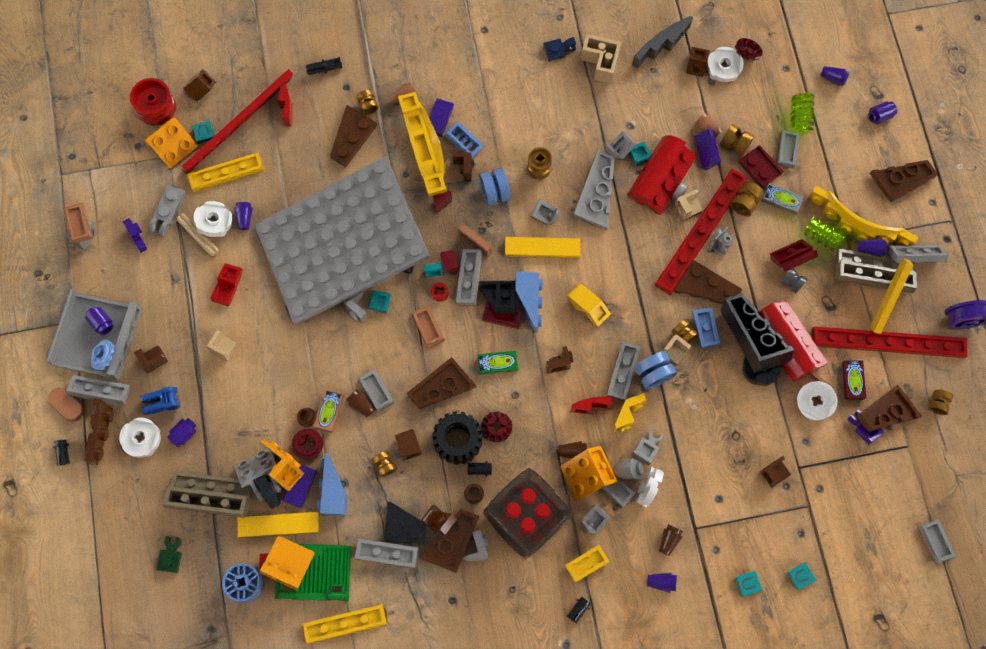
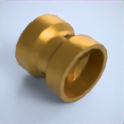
(367, 102)
(684, 331)
(941, 402)
(384, 464)

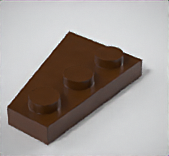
(352, 134)
(903, 179)
(704, 283)
(441, 384)
(889, 410)
(100, 433)
(450, 548)

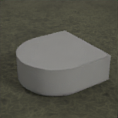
(681, 189)

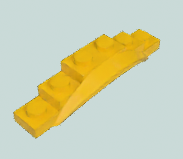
(424, 143)
(856, 225)

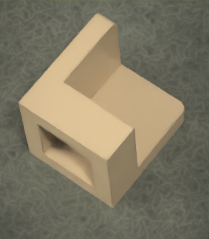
(688, 205)
(222, 346)
(677, 349)

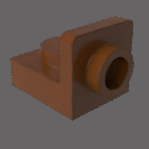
(697, 61)
(465, 161)
(558, 364)
(438, 521)

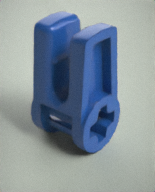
(167, 402)

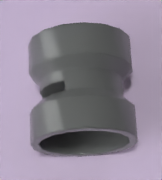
(793, 280)

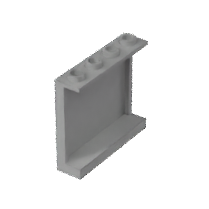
(77, 339)

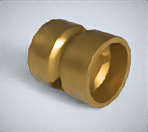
(737, 139)
(539, 163)
(747, 198)

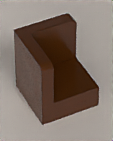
(199, 85)
(151, 359)
(408, 444)
(775, 472)

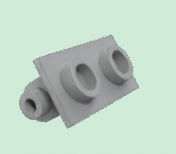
(721, 242)

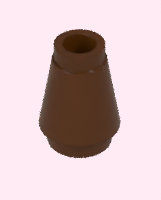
(360, 403)
(571, 449)
(670, 539)

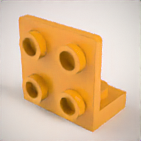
(171, 142)
(287, 470)
(588, 472)
(287, 562)

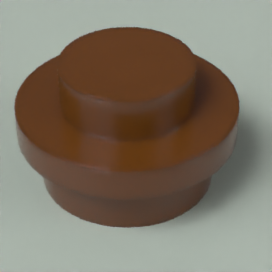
(306, 417)
(473, 493)

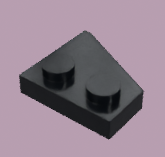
(499, 295)
(403, 527)

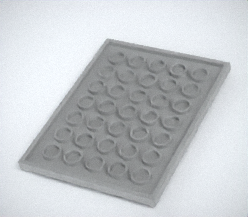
(341, 241)

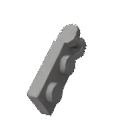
(167, 210)

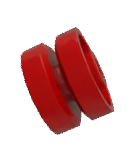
(152, 101)

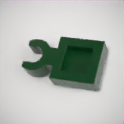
(169, 559)

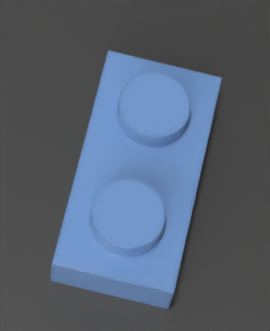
(706, 328)

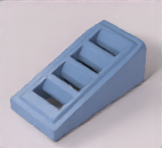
(468, 136)

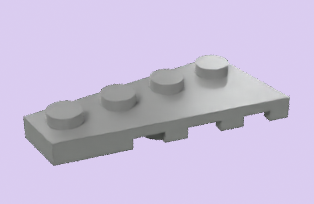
(595, 196)

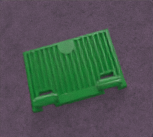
(327, 569)

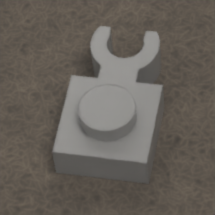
(647, 448)

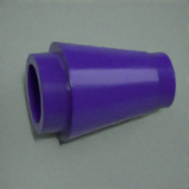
(835, 75)
(243, 215)
(873, 246)
(663, 582)

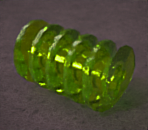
(802, 112)
(824, 233)

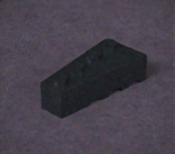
(754, 335)

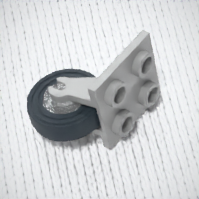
(255, 468)

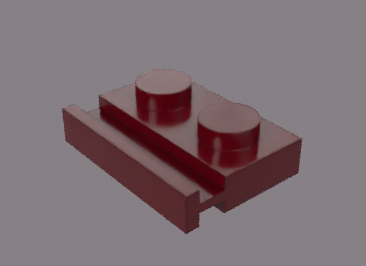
(760, 166)
(793, 255)

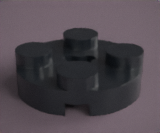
(763, 377)

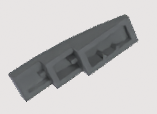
(665, 39)

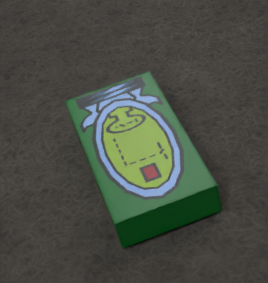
(497, 362)

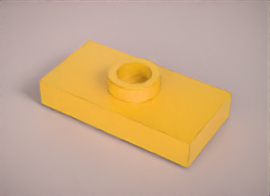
(586, 564)

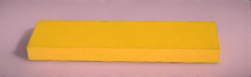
(225, 172)
(542, 247)
(891, 295)
(278, 524)
(344, 624)

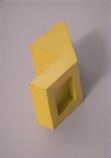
(589, 303)
(625, 418)

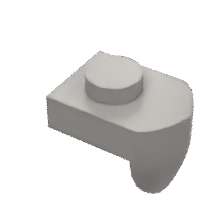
(620, 146)
(545, 213)
(355, 311)
(629, 469)
(594, 520)
(480, 542)

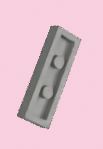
(918, 253)
(469, 277)
(623, 371)
(99, 389)
(386, 553)

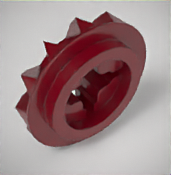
(748, 49)
(502, 433)
(300, 439)

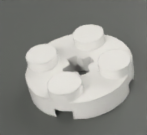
(721, 73)
(210, 228)
(821, 411)
(135, 428)
(649, 489)

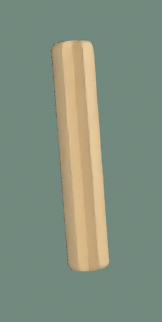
(203, 240)

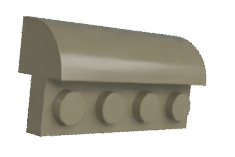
(870, 270)
(207, 494)

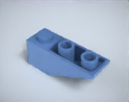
(527, 294)
(333, 496)

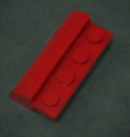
(662, 173)
(786, 323)

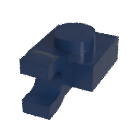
(556, 49)

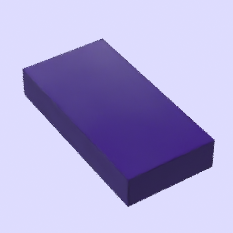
(440, 115)
(707, 149)
(300, 490)

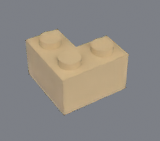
(604, 54)

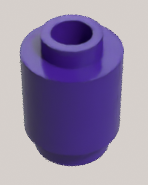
(882, 112)
(99, 320)
(182, 432)

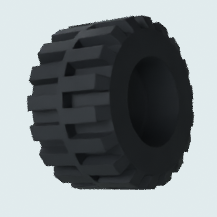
(452, 422)

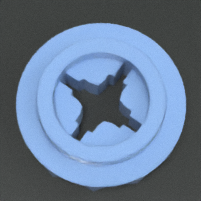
(102, 355)

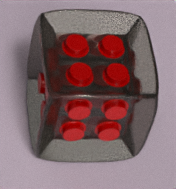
(527, 513)

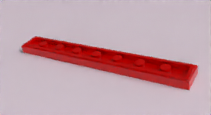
(233, 125)
(700, 232)
(890, 342)

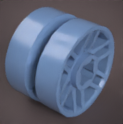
(495, 186)
(655, 370)
(235, 590)

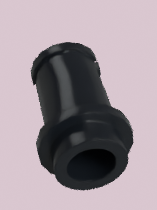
(61, 450)
(479, 468)
(579, 609)

